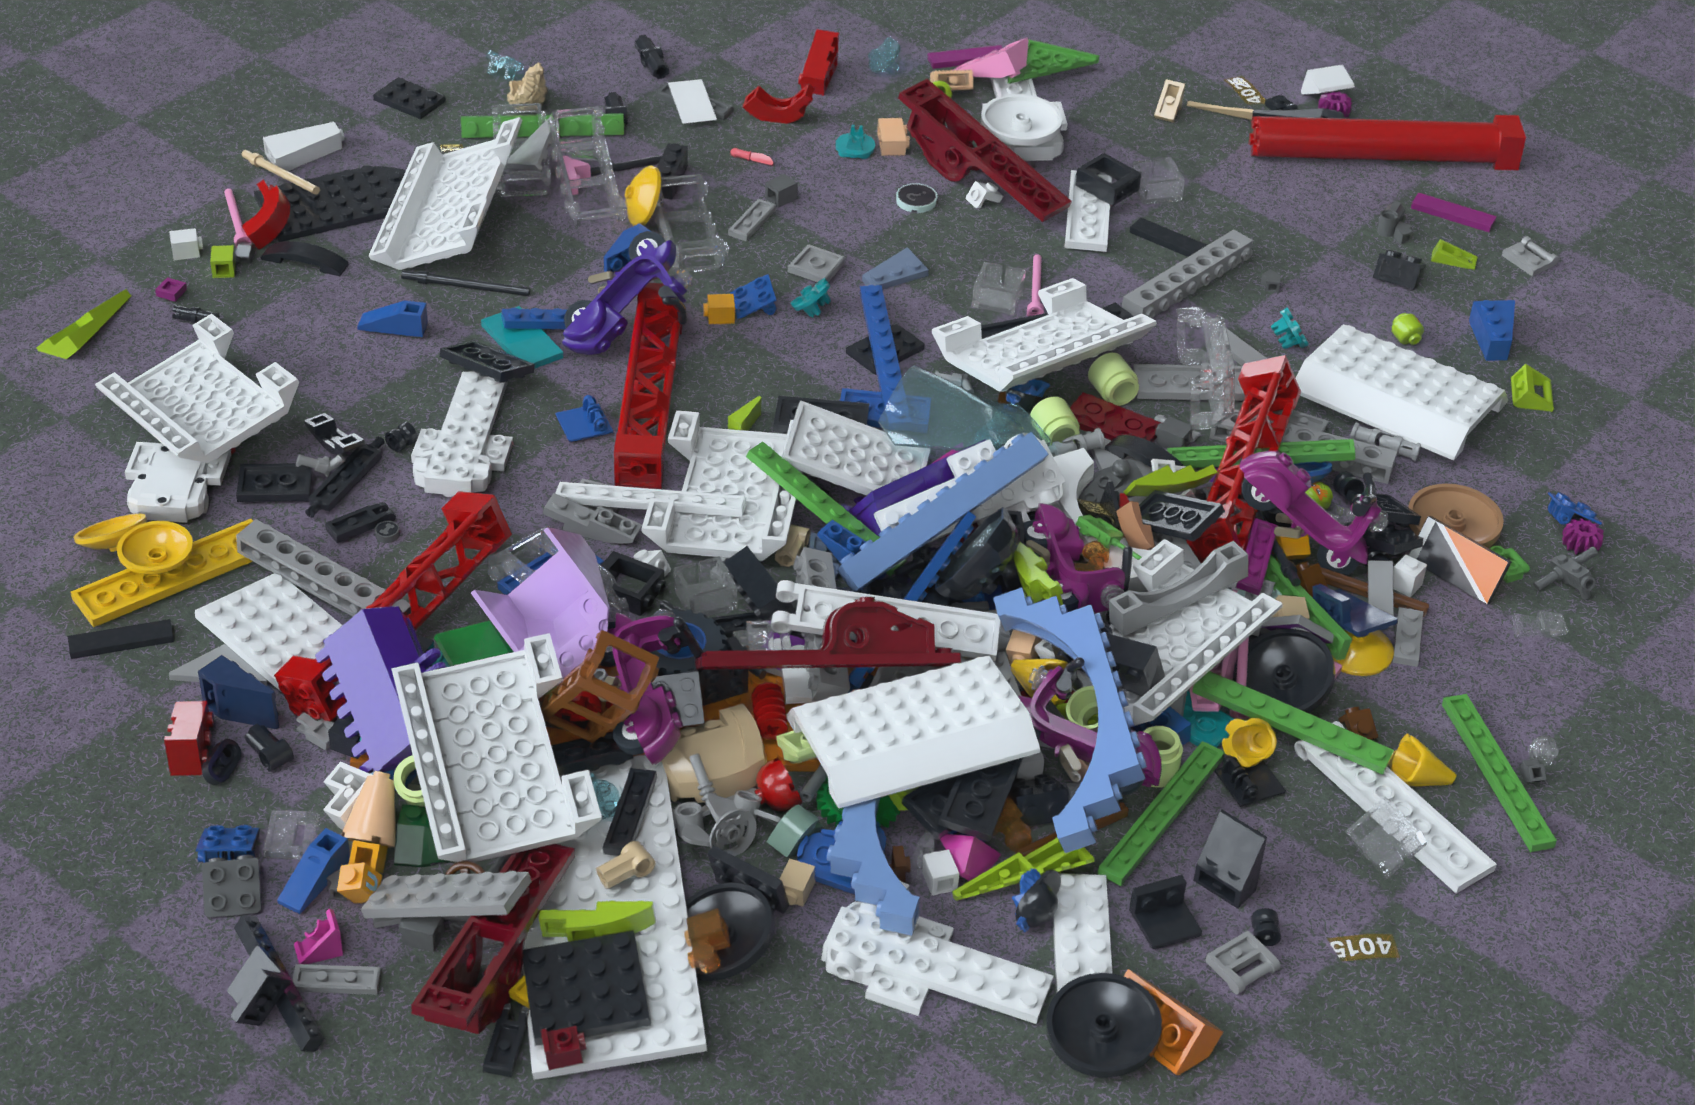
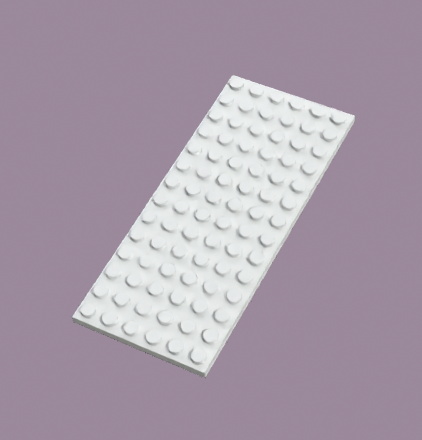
(661, 948)

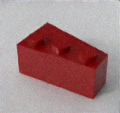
(821, 61)
(189, 737)

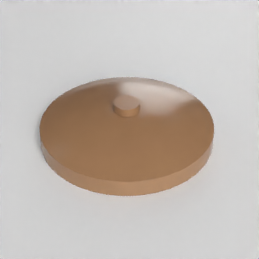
(1461, 509)

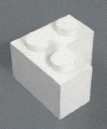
(346, 785)

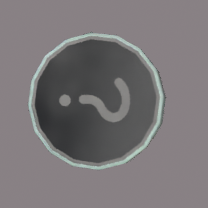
(916, 197)

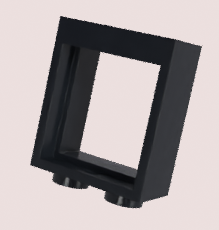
(1112, 193)
(653, 576)

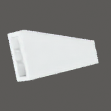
(303, 145)

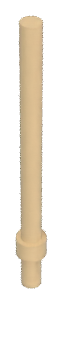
(258, 160)

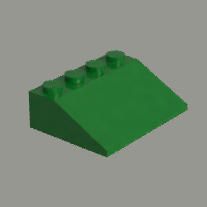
(472, 643)

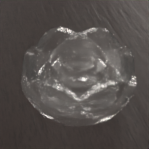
(1544, 749)

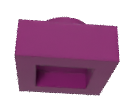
(171, 289)

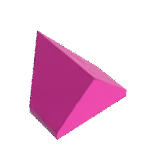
(970, 855)
(322, 942)

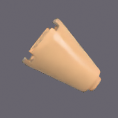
(373, 812)

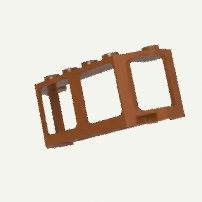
(583, 679)

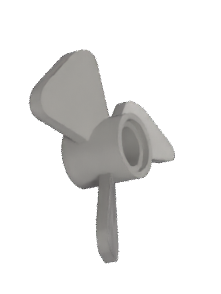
(741, 800)
(689, 823)

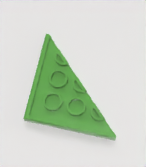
(1050, 59)

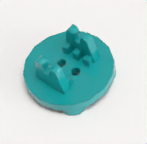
(855, 144)
(811, 297)
(1291, 328)

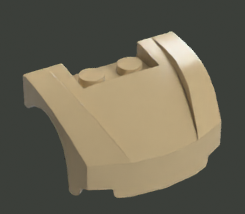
(729, 752)

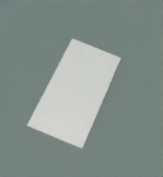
(692, 101)

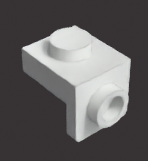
(982, 191)
(654, 558)

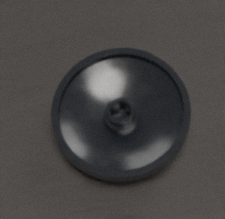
(1290, 668)
(748, 923)
(1104, 1025)

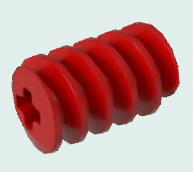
(769, 710)

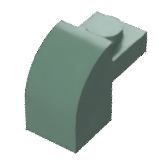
(792, 830)

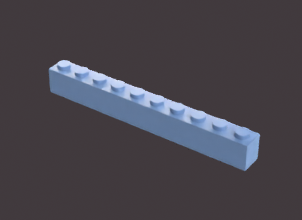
(942, 512)

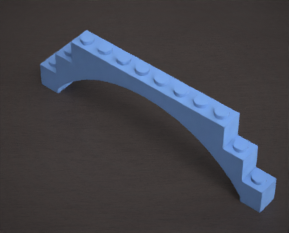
(1115, 754)
(860, 856)

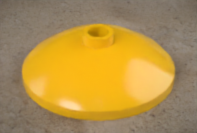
(643, 195)
(108, 532)
(155, 547)
(1367, 654)

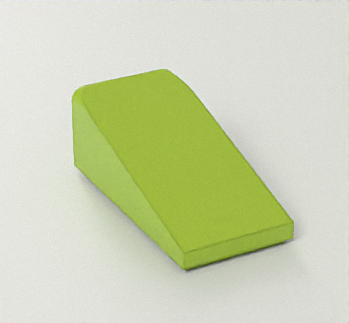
(1451, 255)
(745, 416)

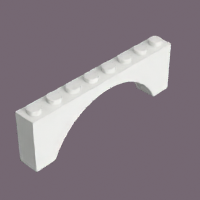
(1077, 472)

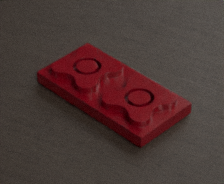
(1111, 419)

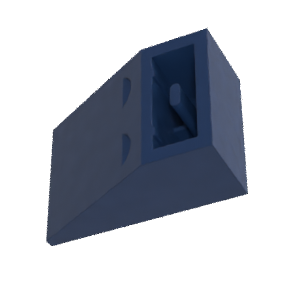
(237, 694)

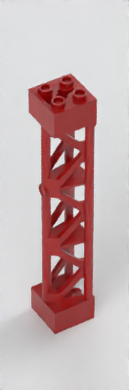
(1267, 388)
(637, 452)
(473, 524)

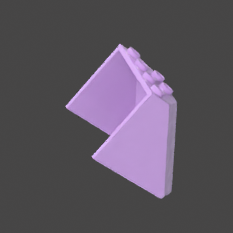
(557, 599)

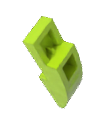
(1034, 577)
(607, 919)

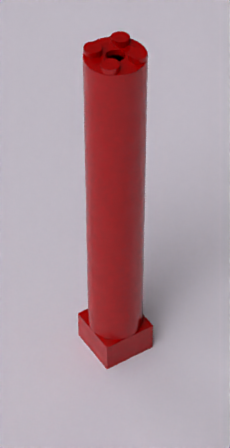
(1404, 140)

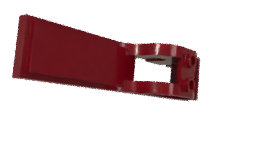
(956, 156)
(874, 645)
(450, 991)

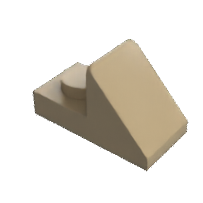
(1170, 101)

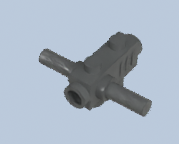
(1571, 572)

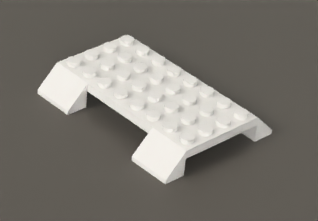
(442, 201)
(1045, 345)
(1397, 390)
(200, 400)
(721, 467)
(1187, 639)
(916, 730)
(489, 755)

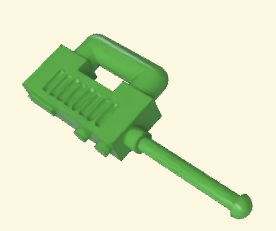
(1103, 531)
(1518, 566)

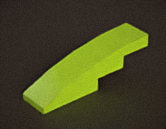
(1170, 482)

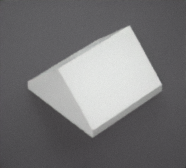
(1326, 80)

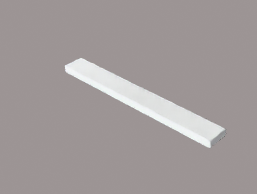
(639, 498)

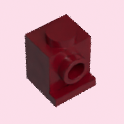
(563, 1047)

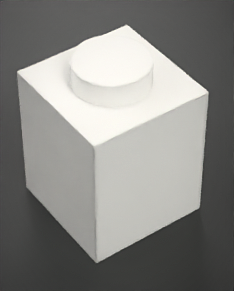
(185, 244)
(1408, 575)
(940, 872)

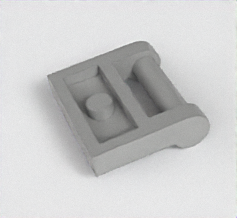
(1527, 260)
(1239, 954)

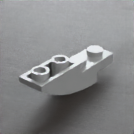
(597, 524)

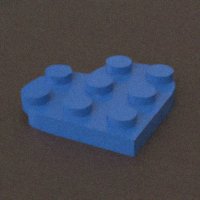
(814, 852)

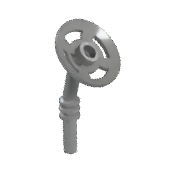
(727, 828)

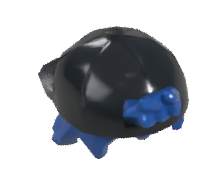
(1027, 394)
(1037, 898)

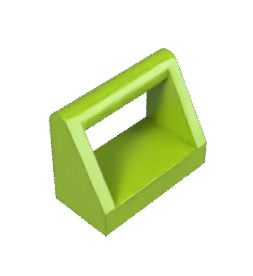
(1524, 393)

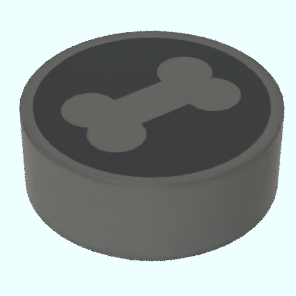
(387, 532)

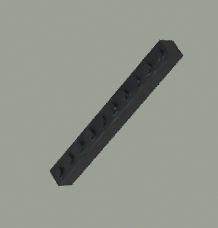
(290, 1002)

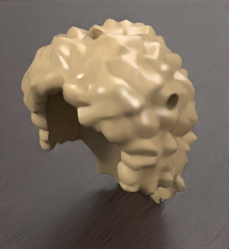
(530, 89)

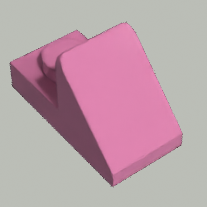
(576, 170)

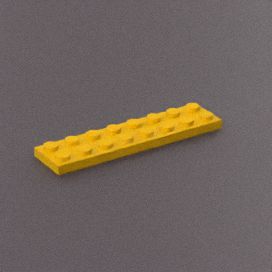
(131, 590)

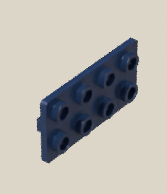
(1351, 612)

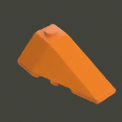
(1184, 1034)

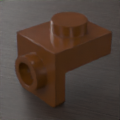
(1360, 722)
(900, 863)

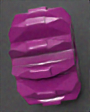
(1336, 101)
(1582, 535)

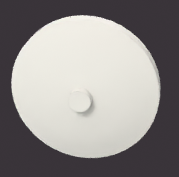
(1022, 119)

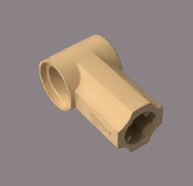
(796, 541)
(632, 861)

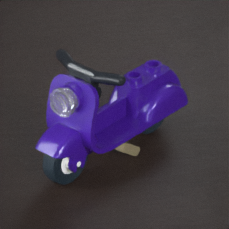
(598, 322)

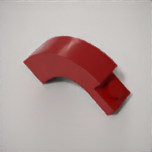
(777, 110)
(270, 218)

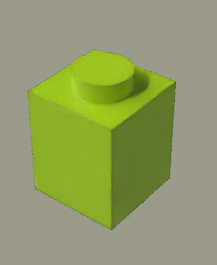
(223, 261)

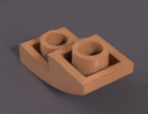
(1136, 533)

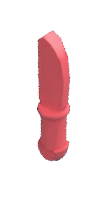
(756, 157)

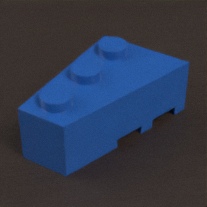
(1493, 327)

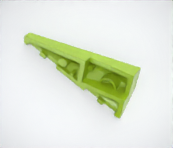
(78, 333)
(1010, 871)

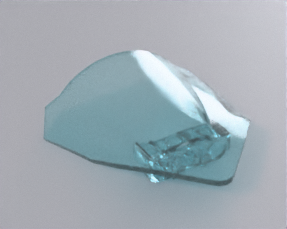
(944, 416)

